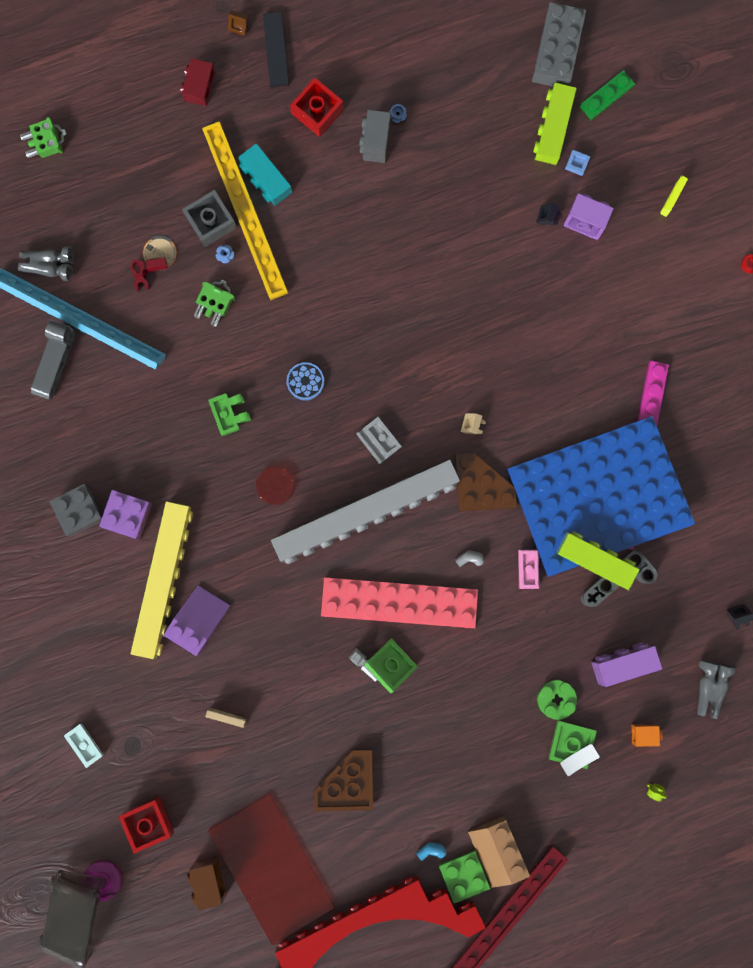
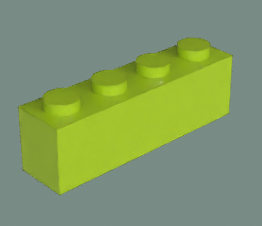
(555, 123)
(598, 561)

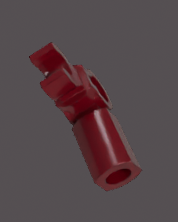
(139, 269)

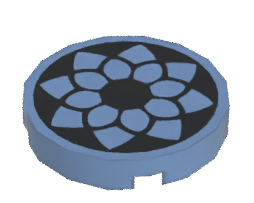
(305, 381)

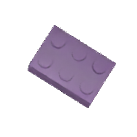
(626, 664)

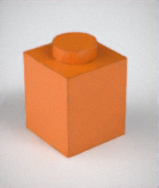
(646, 735)

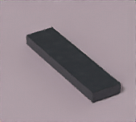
(275, 49)

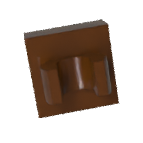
(238, 22)

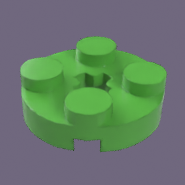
(548, 692)

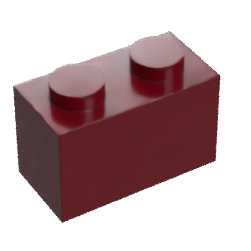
(198, 82)

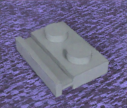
(378, 440)

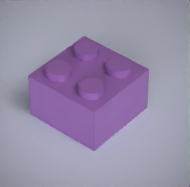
(588, 216)
(125, 515)

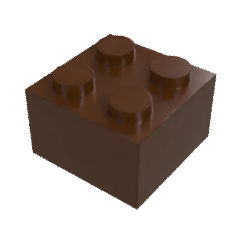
(207, 883)

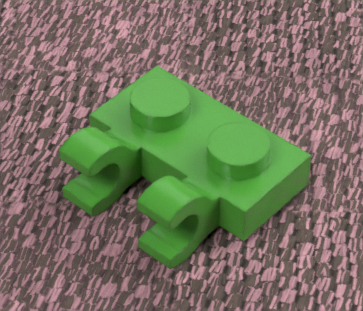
(224, 413)

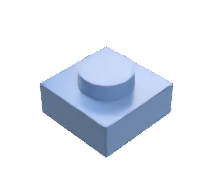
(577, 162)

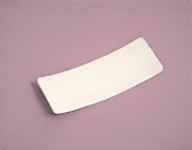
(579, 759)

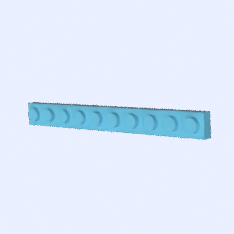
(80, 319)

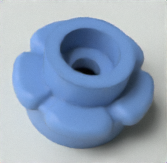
(402, 113)
(224, 258)

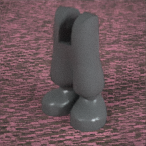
(45, 261)
(711, 689)

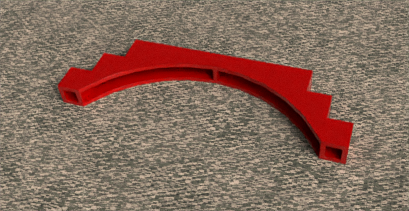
(400, 902)

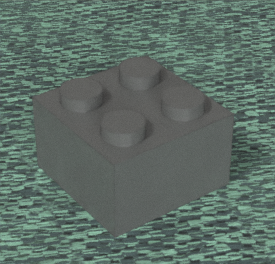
(375, 136)
(209, 218)
(77, 510)

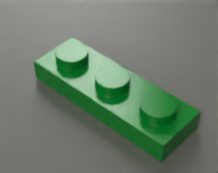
(607, 95)

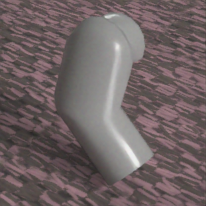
(471, 556)

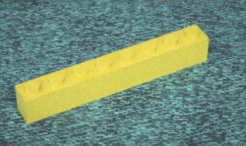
(161, 580)

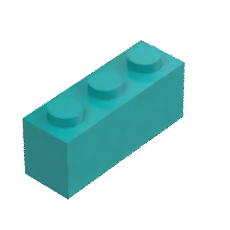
(264, 175)

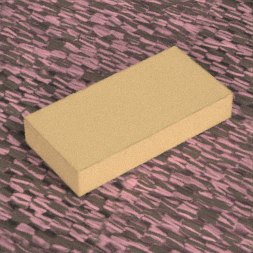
(226, 717)

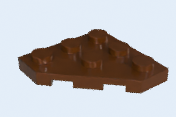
(481, 486)
(348, 785)

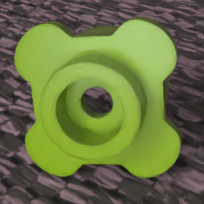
(656, 792)

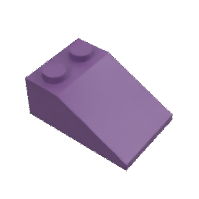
(197, 621)

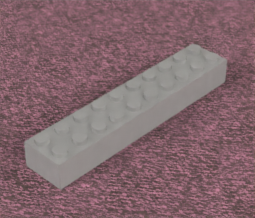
(366, 511)

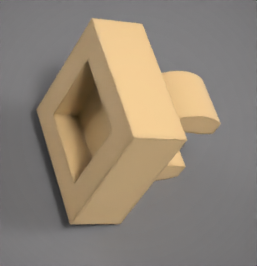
(472, 423)

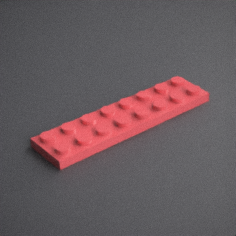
(399, 602)

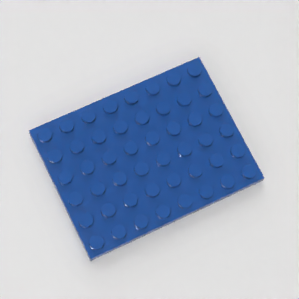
(606, 489)

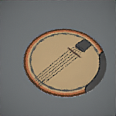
(158, 247)

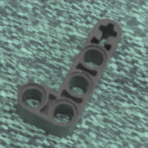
(53, 360)
(642, 564)

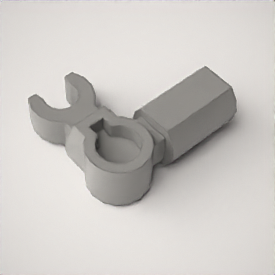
(360, 659)

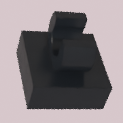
(547, 214)
(739, 615)

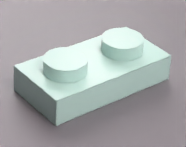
(83, 745)

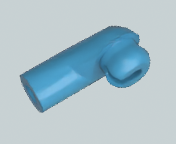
(431, 849)

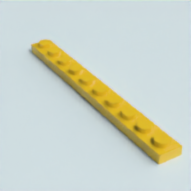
(245, 211)

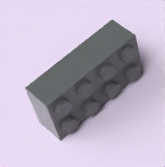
(558, 45)

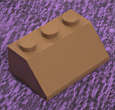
(498, 853)

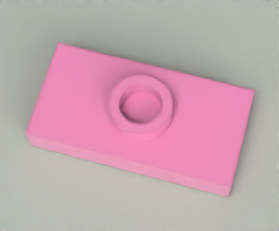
(528, 569)

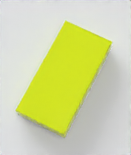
(673, 196)

